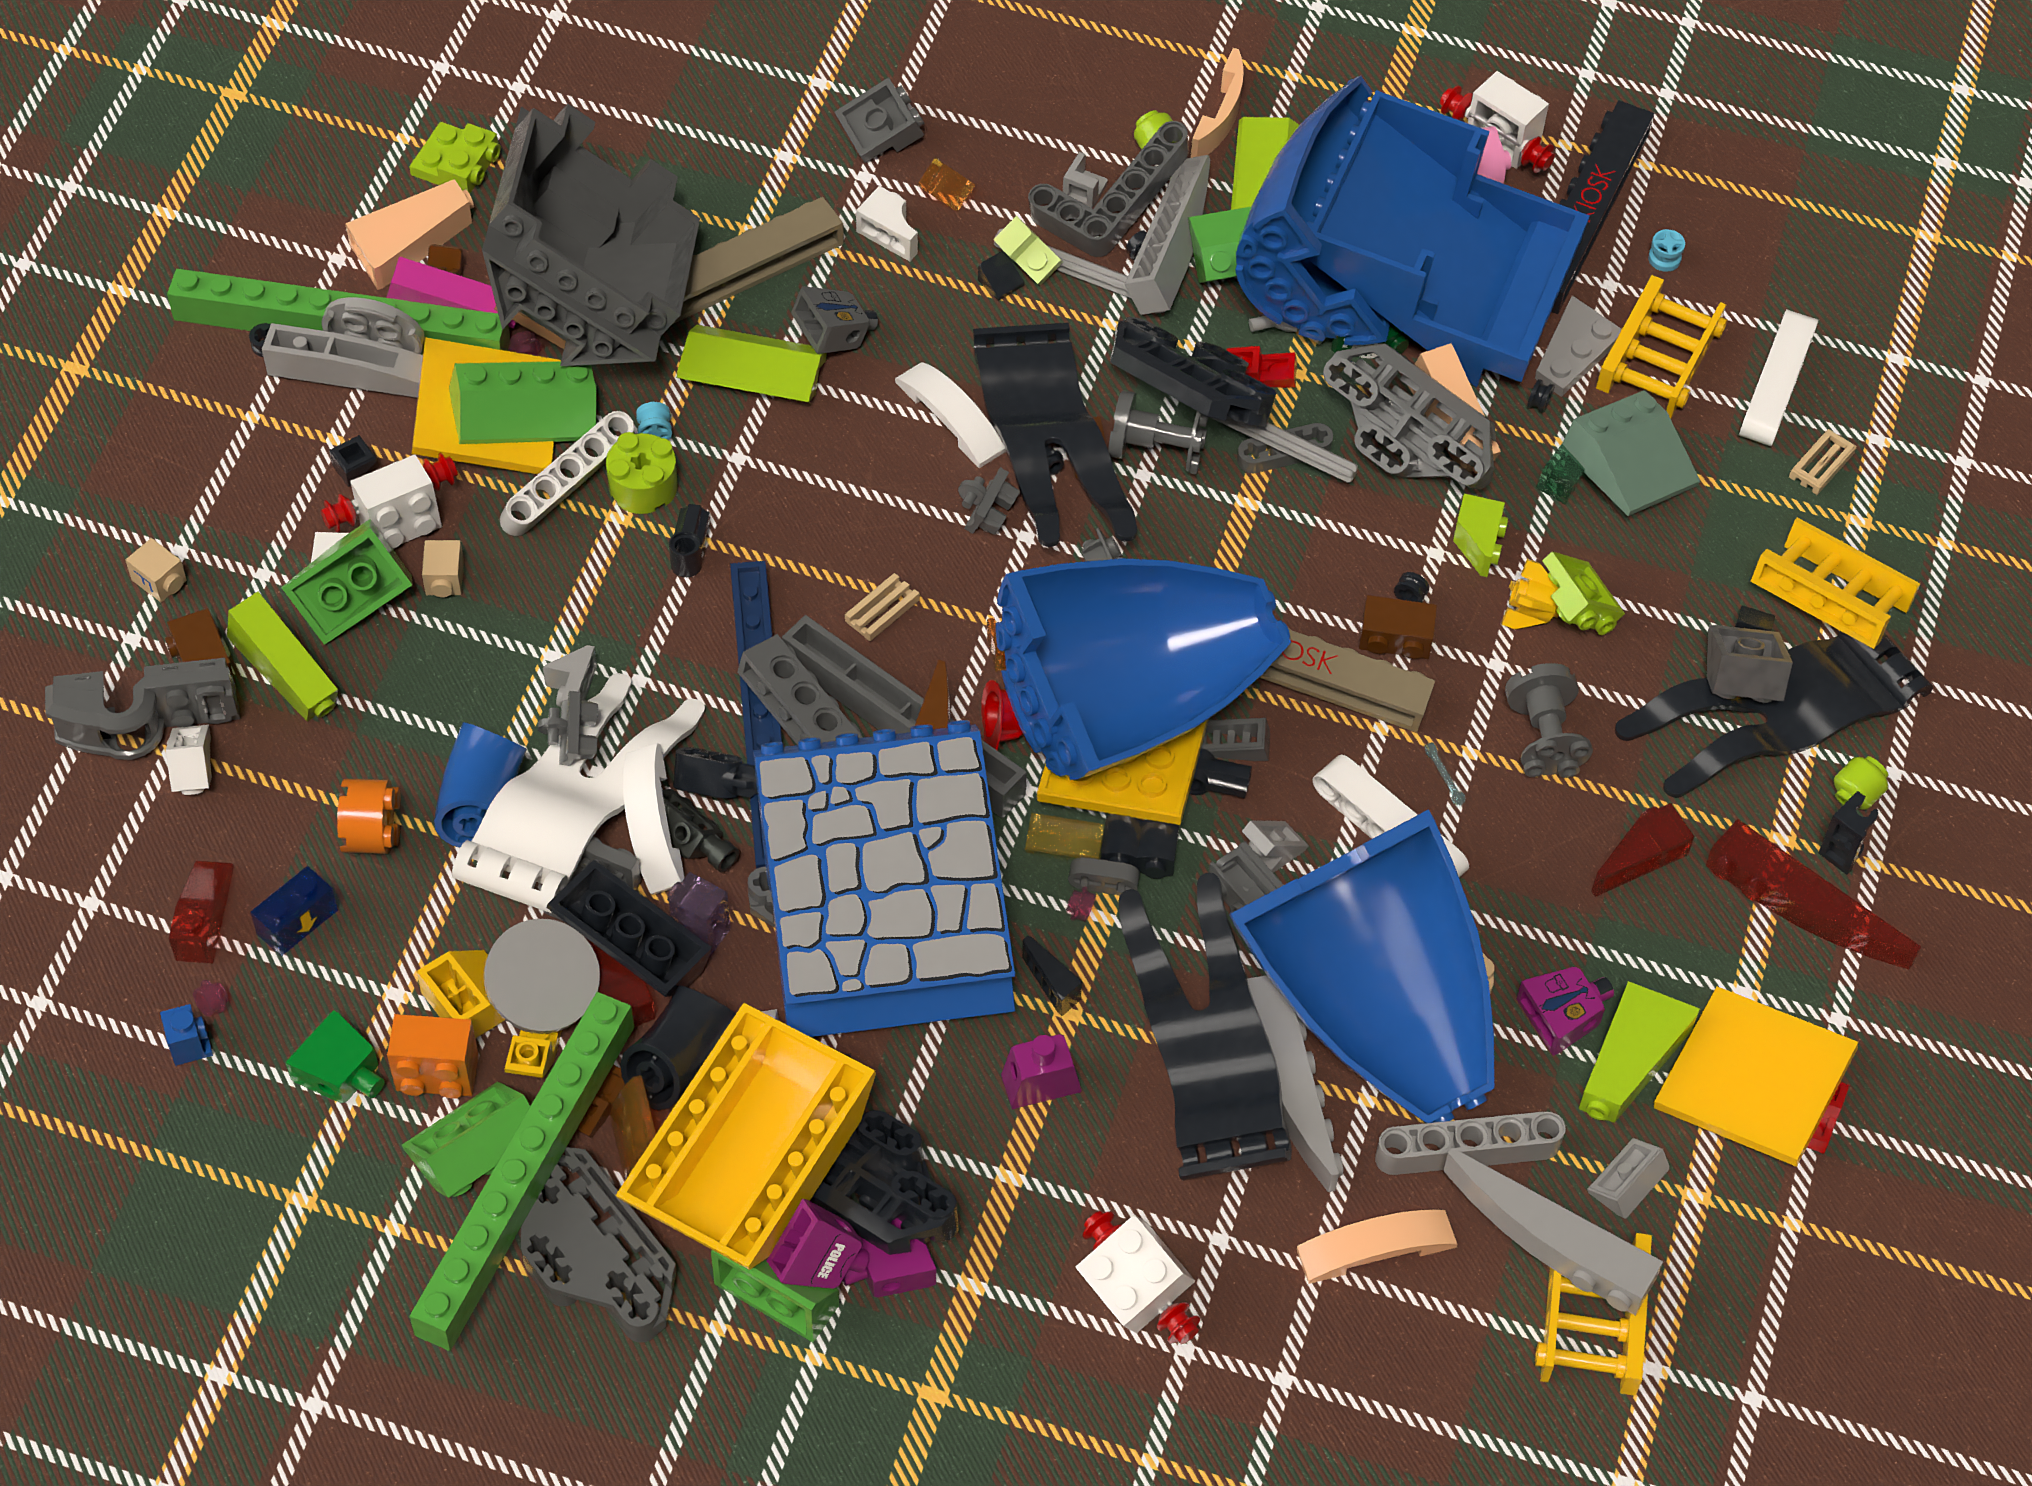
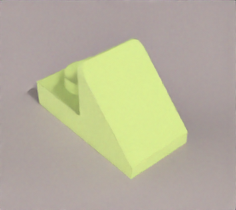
(1028, 250)

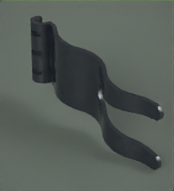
(1036, 402)
(1827, 691)
(1215, 1056)

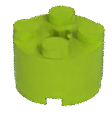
(641, 472)

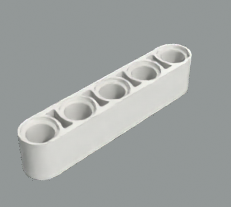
(1778, 378)
(555, 483)
(1369, 802)

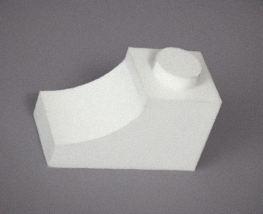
(884, 222)
(189, 759)

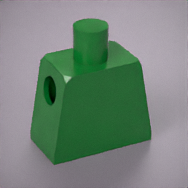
(336, 1062)

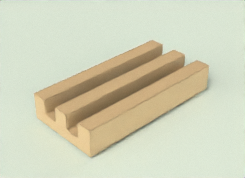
(1809, 478)
(897, 589)

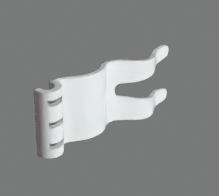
(552, 811)

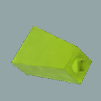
(280, 657)
(1638, 1044)

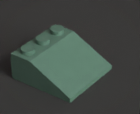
(1632, 452)

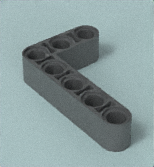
(1118, 198)

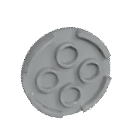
(374, 322)
(541, 975)

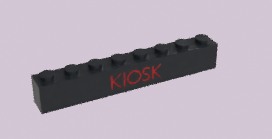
(1603, 178)

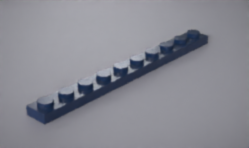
(752, 628)

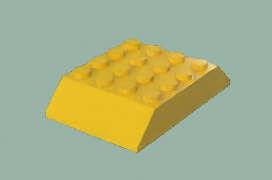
(750, 1137)

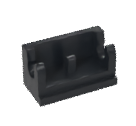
(1846, 834)

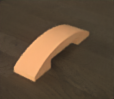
(1213, 131)
(1375, 1240)

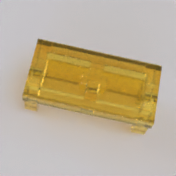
(1064, 836)

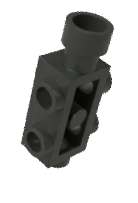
(690, 838)

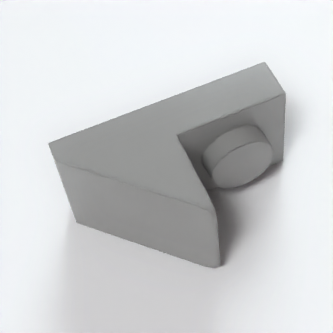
(571, 673)
(1274, 842)

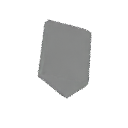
(1630, 1177)

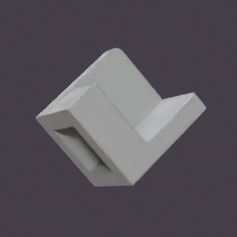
(1083, 184)

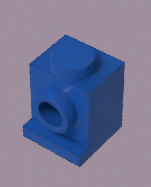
(185, 1035)

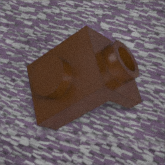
(445, 258)

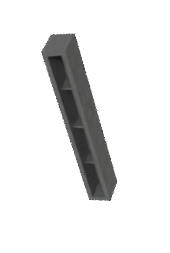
(887, 701)

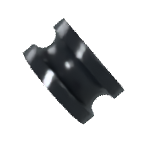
(257, 333)
(1541, 395)
(1411, 587)

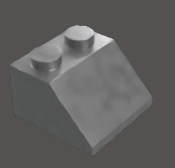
(1747, 663)

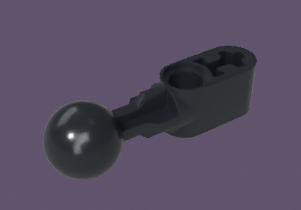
(713, 774)

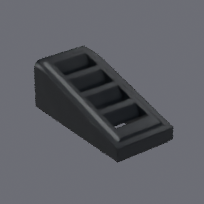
(1055, 979)

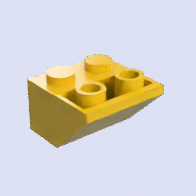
(457, 989)

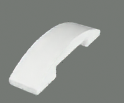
(955, 410)
(648, 820)

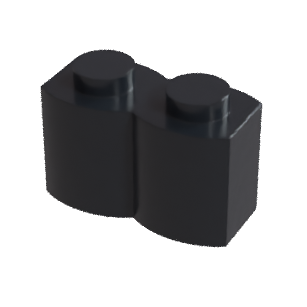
(1141, 843)

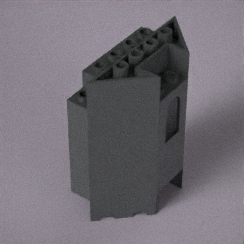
(586, 244)

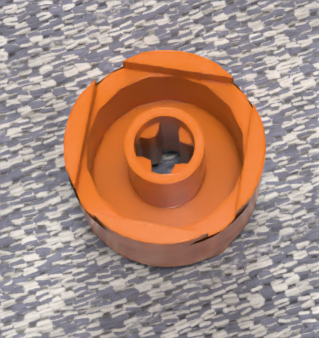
(368, 816)

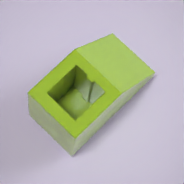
(1477, 530)

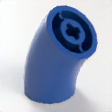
(473, 777)

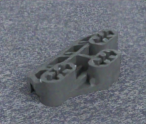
(1400, 420)
(590, 1255)

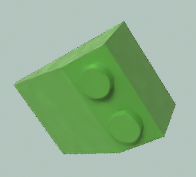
(348, 582)

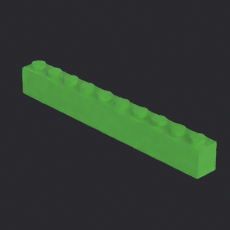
(249, 302)
(522, 1172)

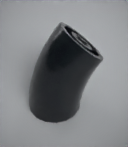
(676, 1046)

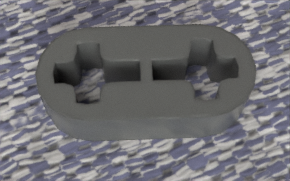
(1103, 875)

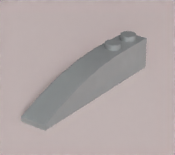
(1168, 242)
(1557, 1236)

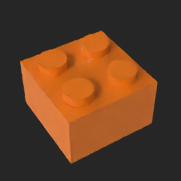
(433, 1055)

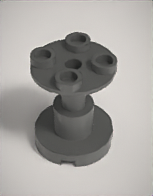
(1145, 429)
(1544, 699)

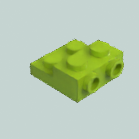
(456, 155)
(1582, 594)

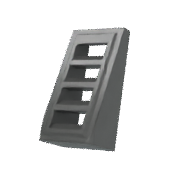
(1240, 751)

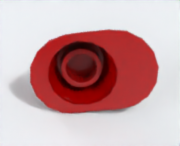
(998, 716)

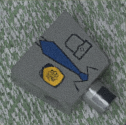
(832, 319)

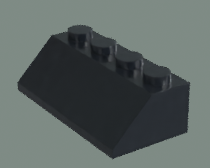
(631, 929)

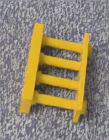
(1641, 323)
(1825, 600)
(1627, 1330)

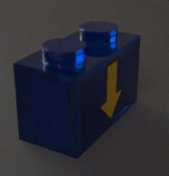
(294, 911)

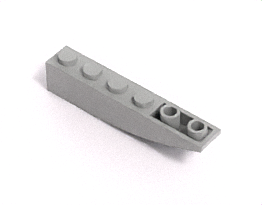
(341, 360)
(1300, 1096)

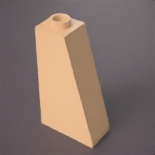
(408, 229)
(1446, 368)

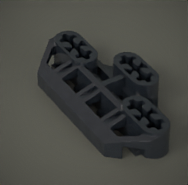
(1206, 381)
(890, 1174)

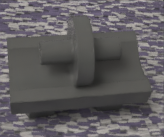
(996, 491)
(573, 714)

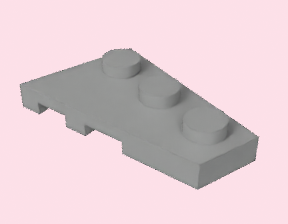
(1576, 346)

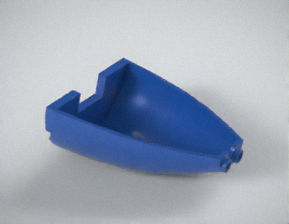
(1278, 240)
(1128, 654)
(1385, 968)

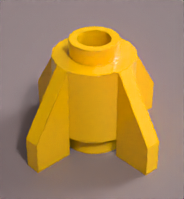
(1531, 598)

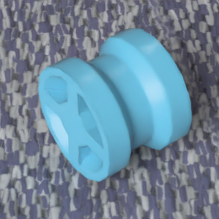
(1666, 250)
(654, 419)

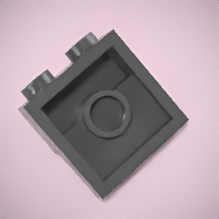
(880, 120)

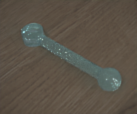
(1458, 797)

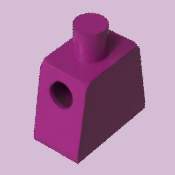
(1039, 1071)
(895, 1272)

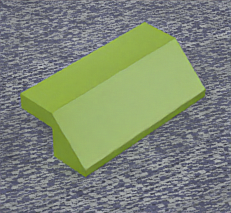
(1257, 146)
(750, 363)

